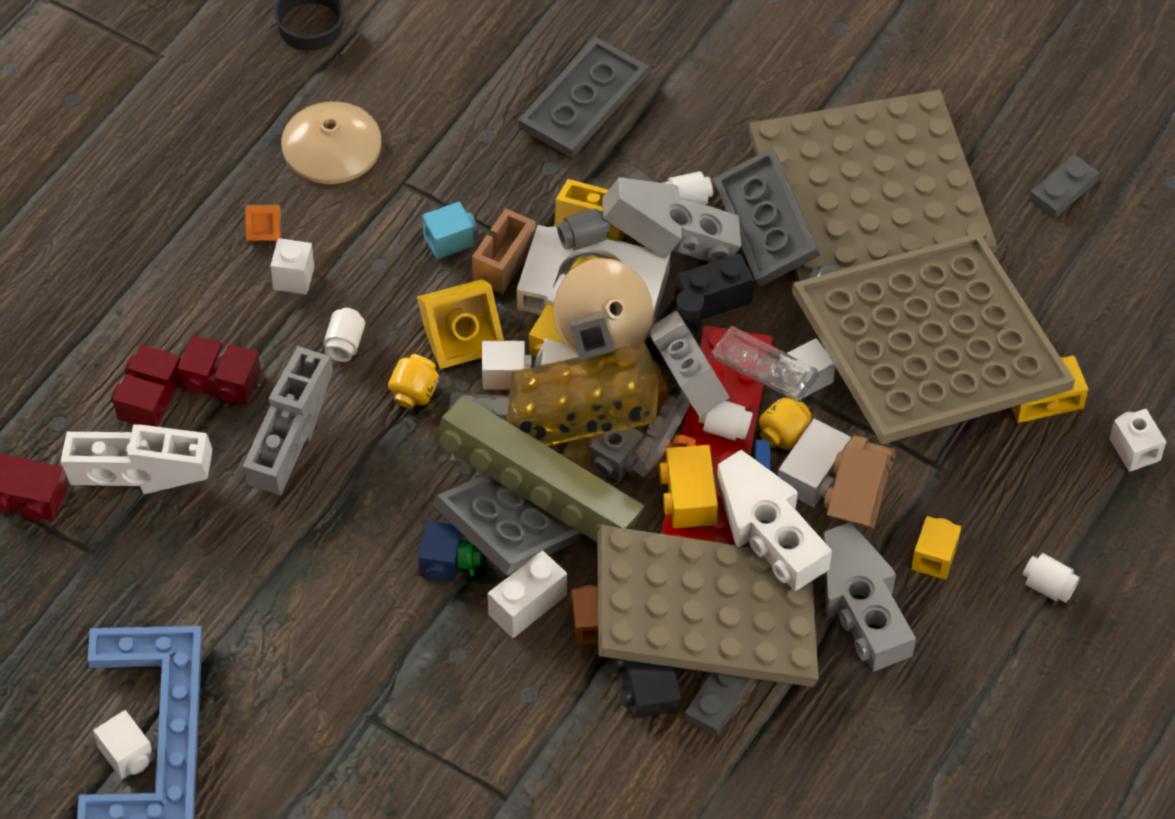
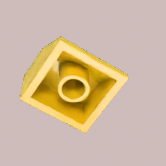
(460, 321)

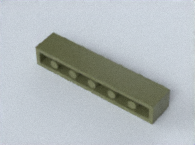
(534, 470)

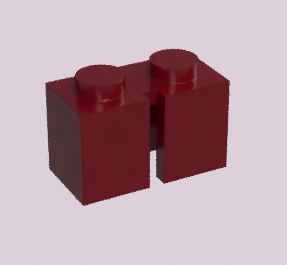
(226, 377)
(147, 386)
(31, 487)

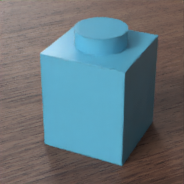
(449, 230)

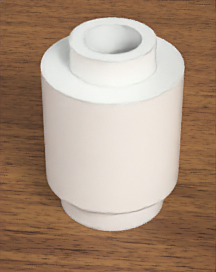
(693, 186)
(343, 334)
(727, 421)
(1050, 578)

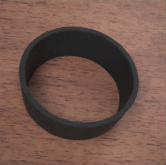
(314, 42)

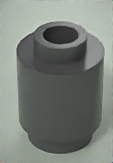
(583, 229)

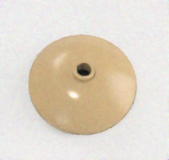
(331, 142)
(593, 288)

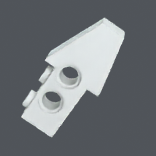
(144, 458)
(757, 494)

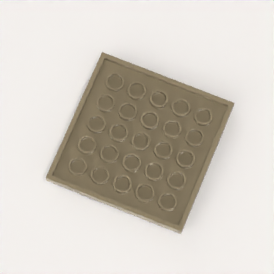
(876, 178)
(932, 337)

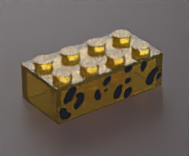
(585, 396)

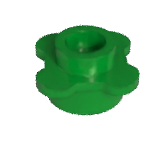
(469, 556)

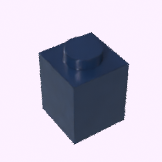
(439, 551)

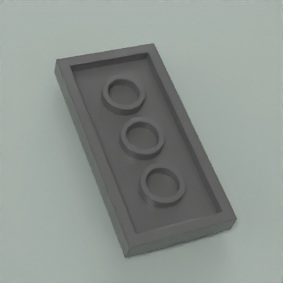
(583, 97)
(769, 217)

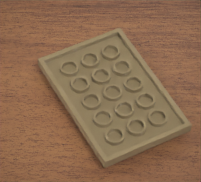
(702, 608)

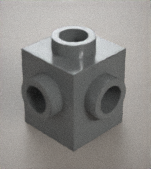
(614, 452)

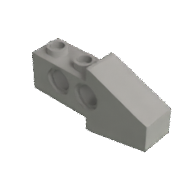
(669, 223)
(688, 363)
(289, 420)
(863, 572)

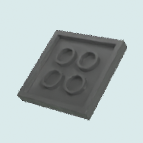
(503, 523)

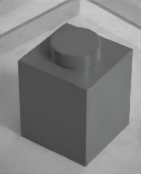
(592, 334)

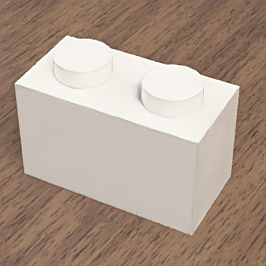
(812, 462)
(527, 594)

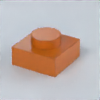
(262, 222)

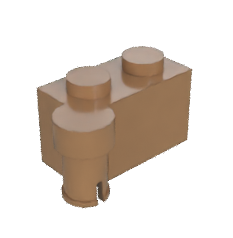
(859, 482)

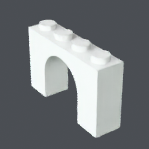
(549, 260)

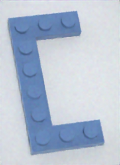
(179, 654)

